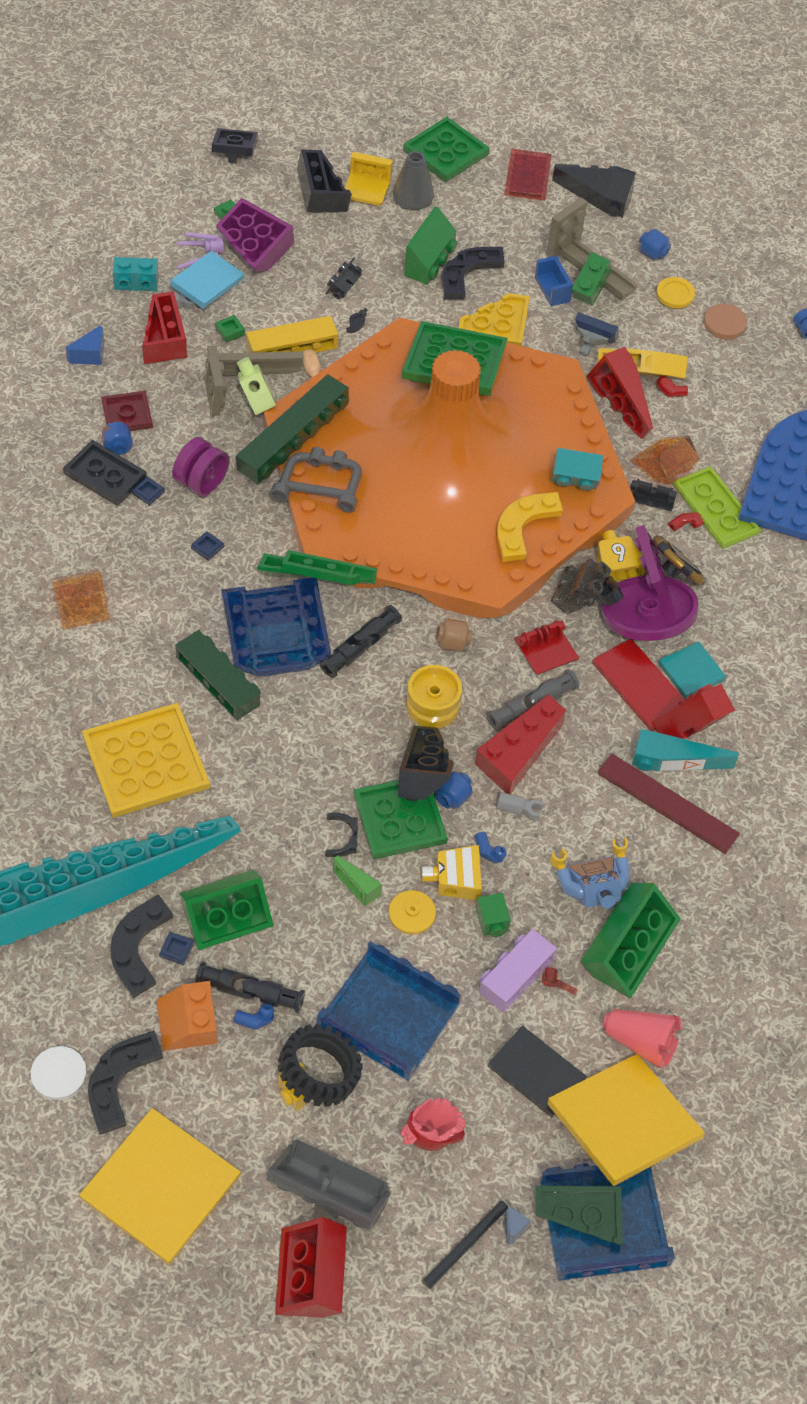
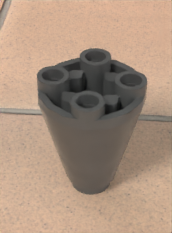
(414, 183)

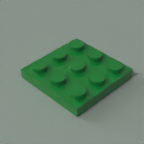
(447, 148)
(397, 824)

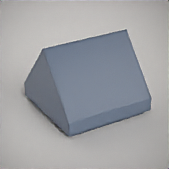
(515, 1225)

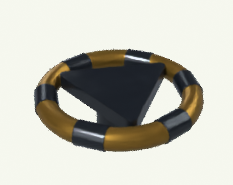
(677, 561)

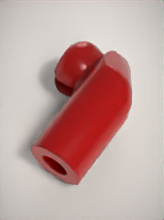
(669, 389)
(685, 518)

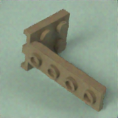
(564, 240)
(226, 364)

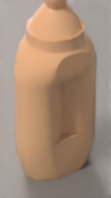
(311, 363)

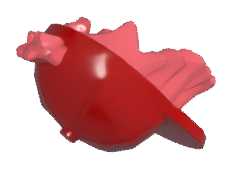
(434, 1125)

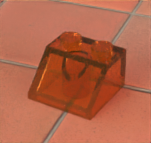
(667, 458)
(80, 599)

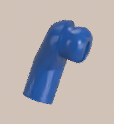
(490, 853)
(257, 1020)

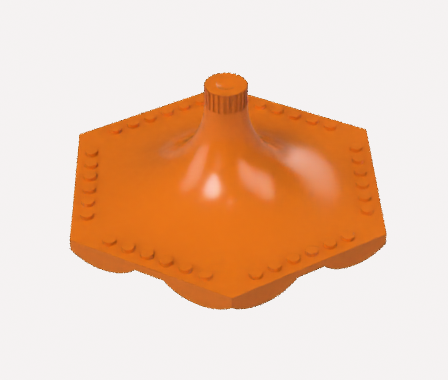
(447, 467)

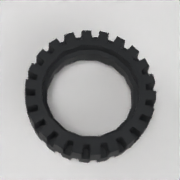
(305, 1084)

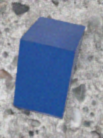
(87, 348)

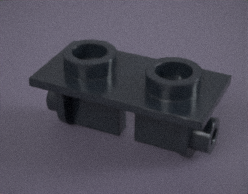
(348, 273)
(658, 497)

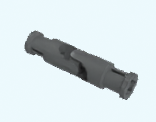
(513, 708)

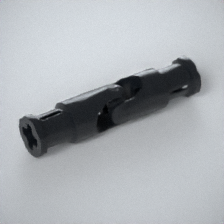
(362, 639)
(268, 991)

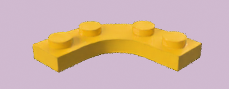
(517, 516)

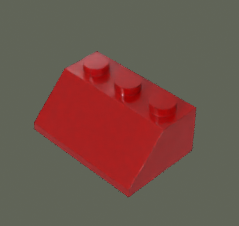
(311, 1269)

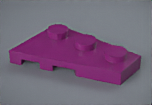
(651, 560)

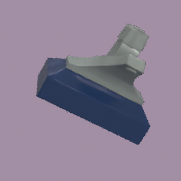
(594, 332)

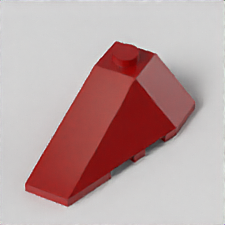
(620, 383)

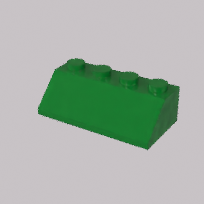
(631, 938)

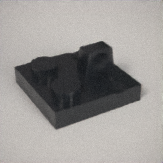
(234, 143)

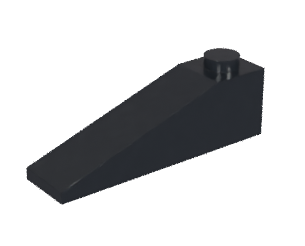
(604, 188)

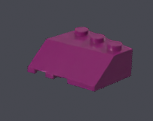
(256, 234)

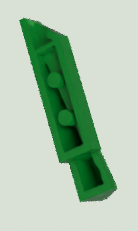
(304, 566)

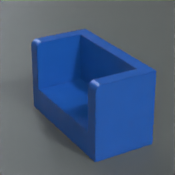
(553, 281)

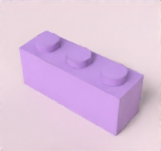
(517, 969)

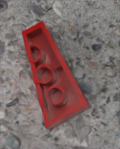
(519, 745)

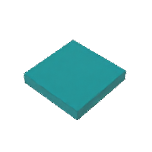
(691, 669)

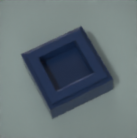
(148, 491)
(207, 546)
(176, 948)

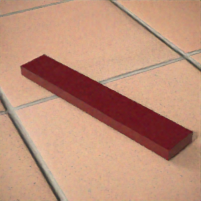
(668, 803)

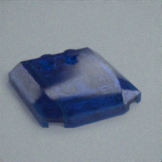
(276, 628)

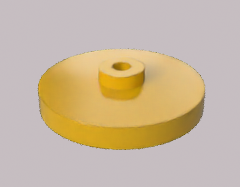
(675, 292)
(412, 912)

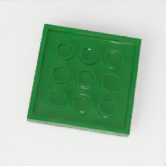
(435, 339)

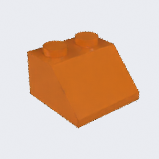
(187, 1017)

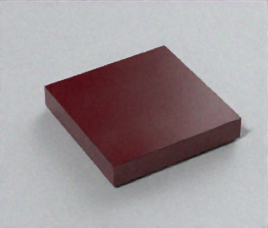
(129, 409)

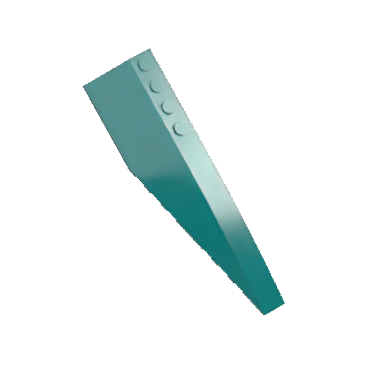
(86, 881)

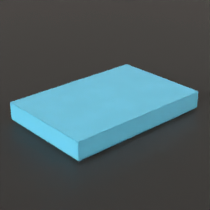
(207, 279)

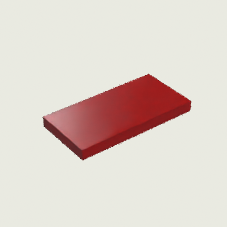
(638, 682)

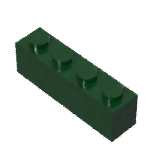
(218, 674)

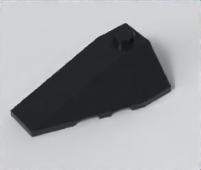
(424, 764)

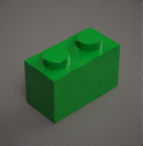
(591, 279)

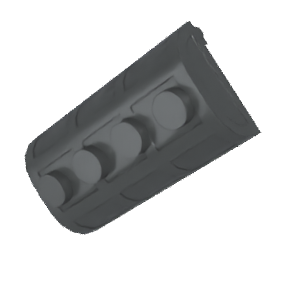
(330, 1184)

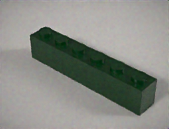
(292, 429)

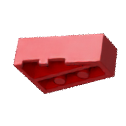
(164, 330)
(695, 712)

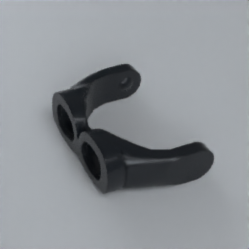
(351, 846)

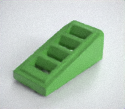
(358, 882)

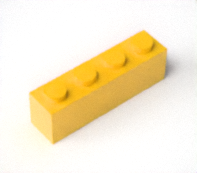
(311, 334)

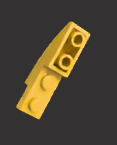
(655, 363)

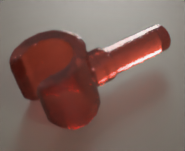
(550, 979)

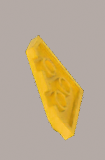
(501, 319)

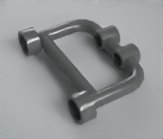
(347, 500)

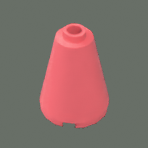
(645, 1033)

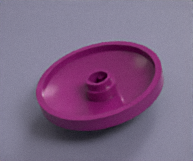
(649, 616)

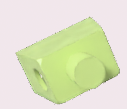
(257, 392)

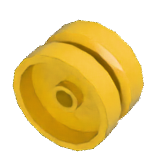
(434, 696)

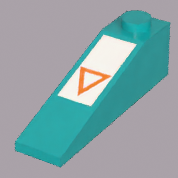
(670, 753)

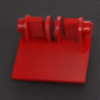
(546, 647)

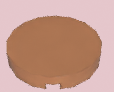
(725, 321)

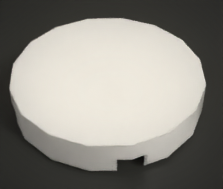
(58, 1073)

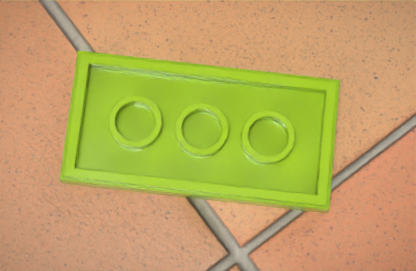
(718, 506)

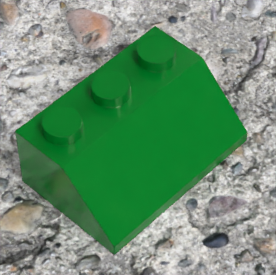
(430, 247)
(226, 909)

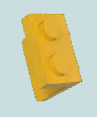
(369, 178)

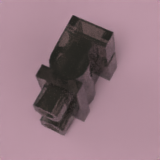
(580, 586)

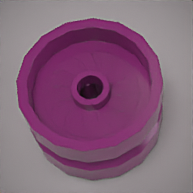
(200, 466)

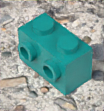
(135, 274)
(576, 469)

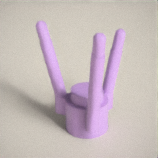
(210, 243)

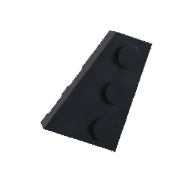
(320, 185)

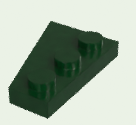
(583, 1209)

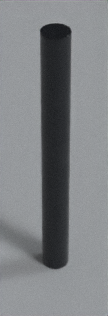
(465, 1244)

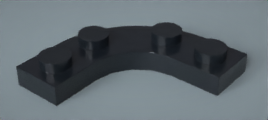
(465, 262)
(127, 940)
(109, 1072)

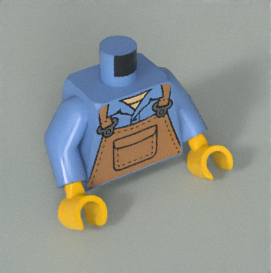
(595, 880)

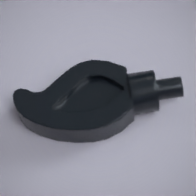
(357, 321)

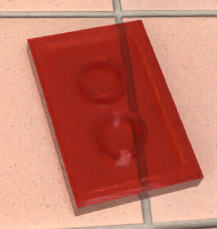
(528, 174)

